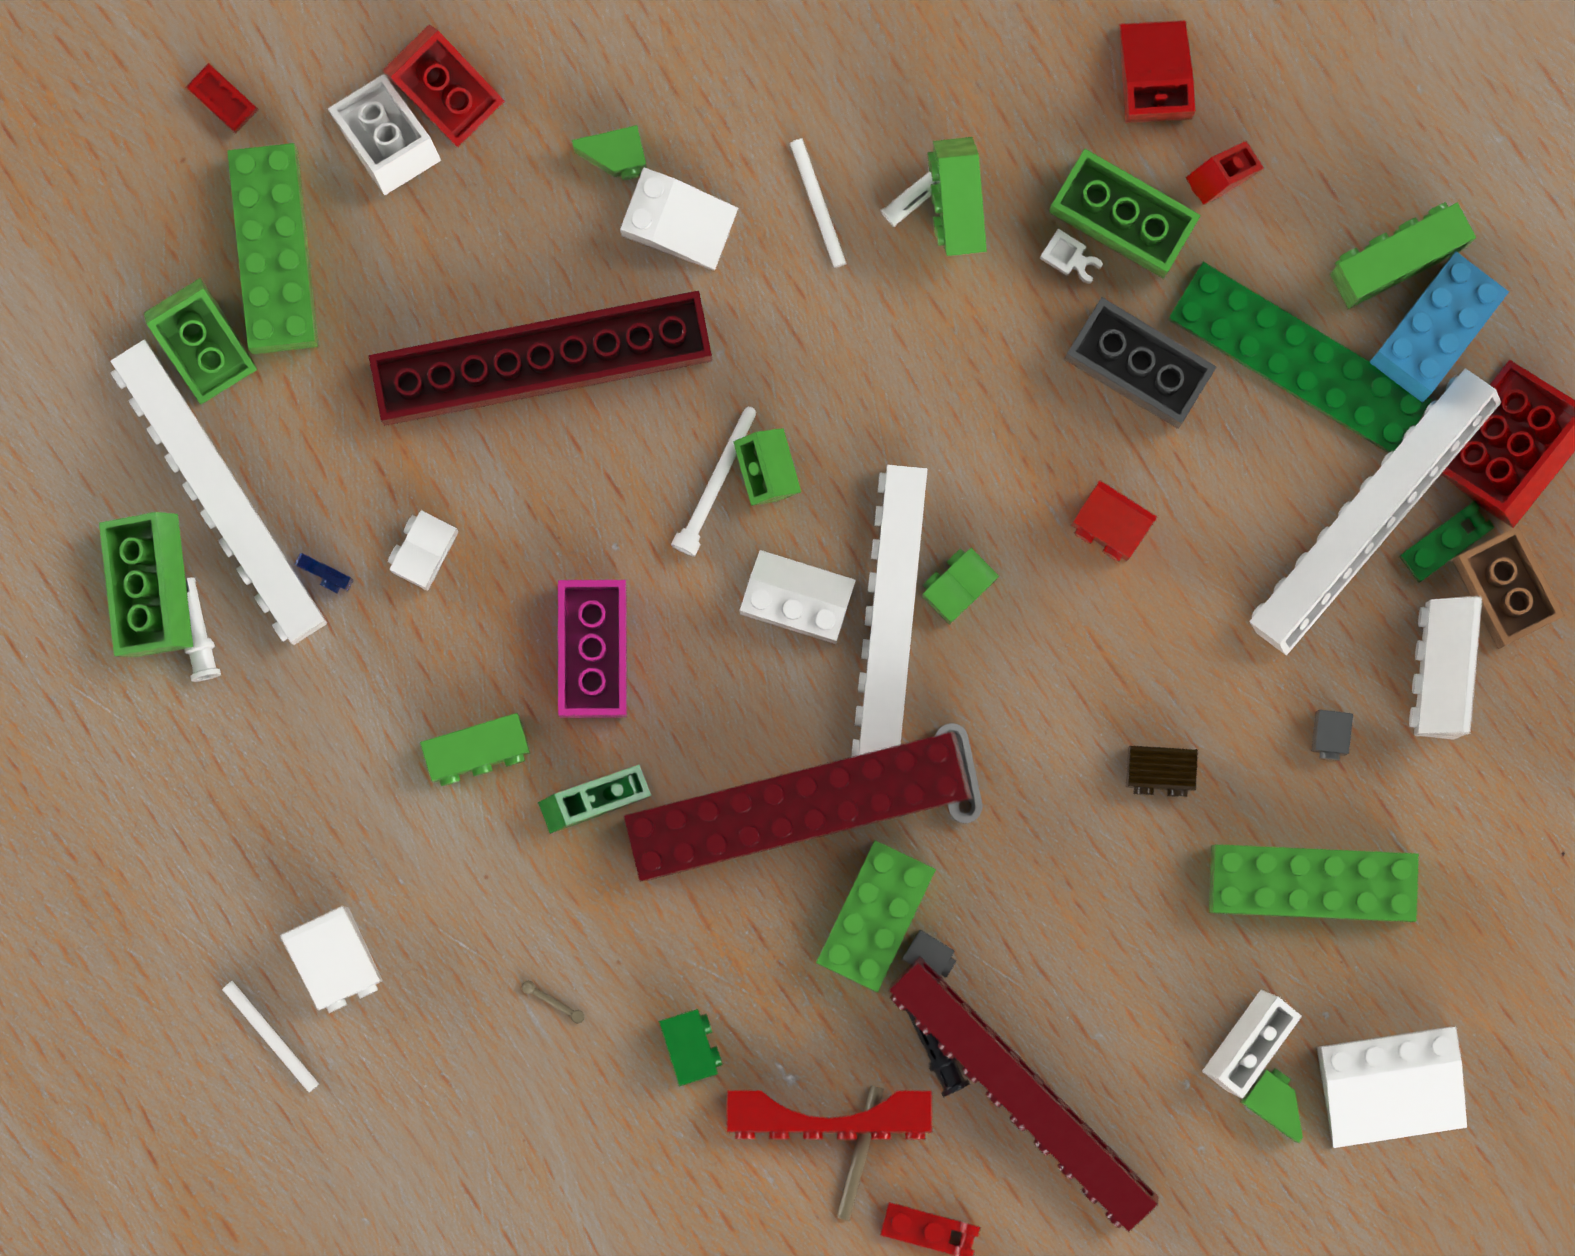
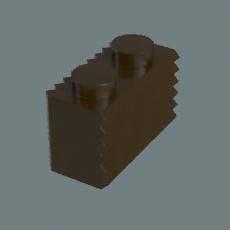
(1161, 769)

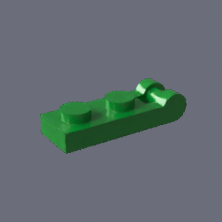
(1445, 542)

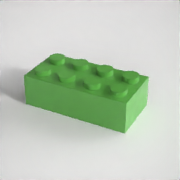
(1124, 213)
(1403, 255)
(146, 584)
(875, 916)

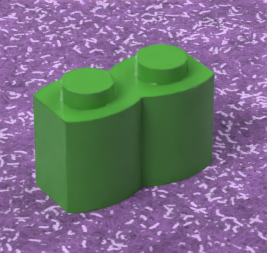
(959, 585)

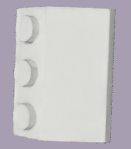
(797, 596)

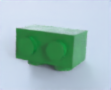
(690, 1047)

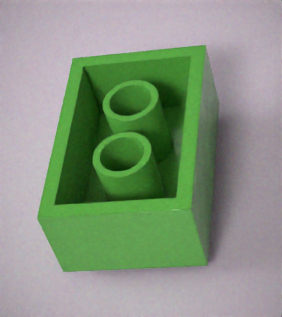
(957, 196)

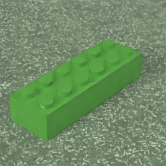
(273, 248)
(1313, 883)

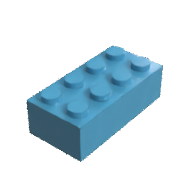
(1439, 327)

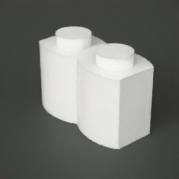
(423, 549)

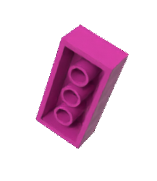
(592, 648)

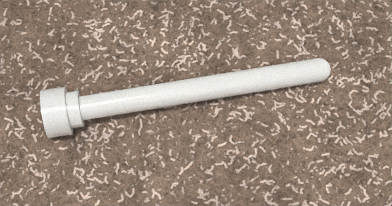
(688, 538)

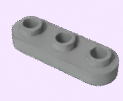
(966, 754)

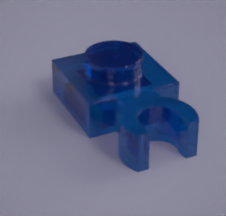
(331, 578)

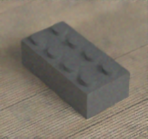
(1140, 362)

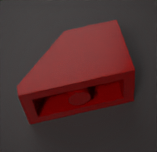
(1224, 172)

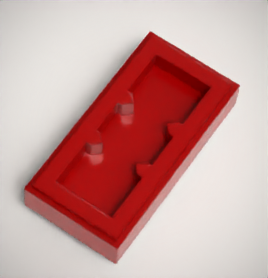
(222, 98)

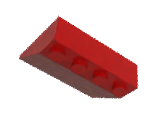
(1516, 446)

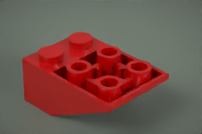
(1156, 72)

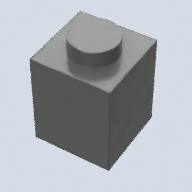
(1332, 734)
(932, 951)

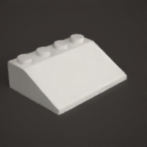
(1446, 667)
(1393, 1086)

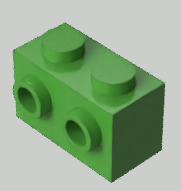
(767, 466)

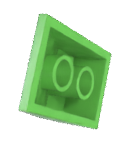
(199, 341)

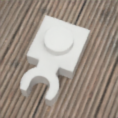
(1066, 254)

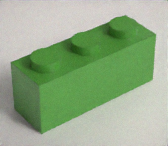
(475, 749)

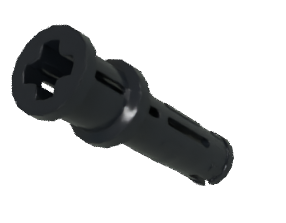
(944, 1068)

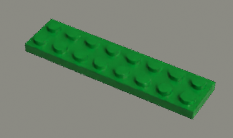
(1297, 358)

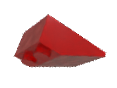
(443, 85)
(1112, 522)

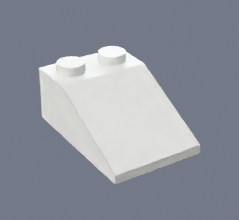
(384, 134)
(678, 219)

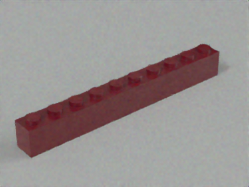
(1023, 1094)

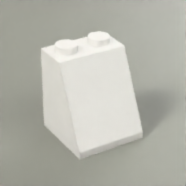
(332, 959)

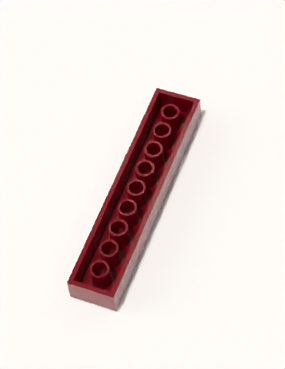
(540, 358)
(797, 806)

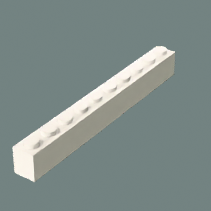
(218, 492)
(1375, 511)
(891, 610)

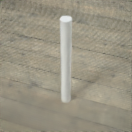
(818, 203)
(270, 1036)

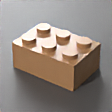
(1511, 587)

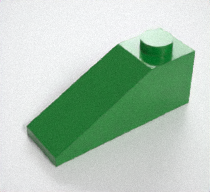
(594, 798)

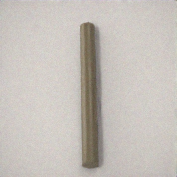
(858, 1161)

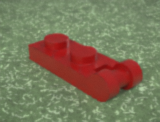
(928, 1230)

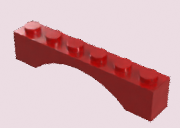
(901, 1113)

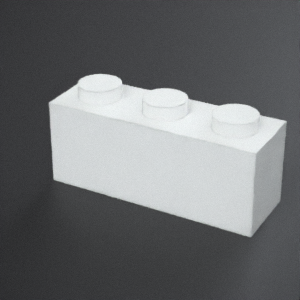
(1251, 1043)

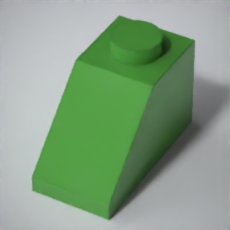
(614, 152)
(1275, 1103)

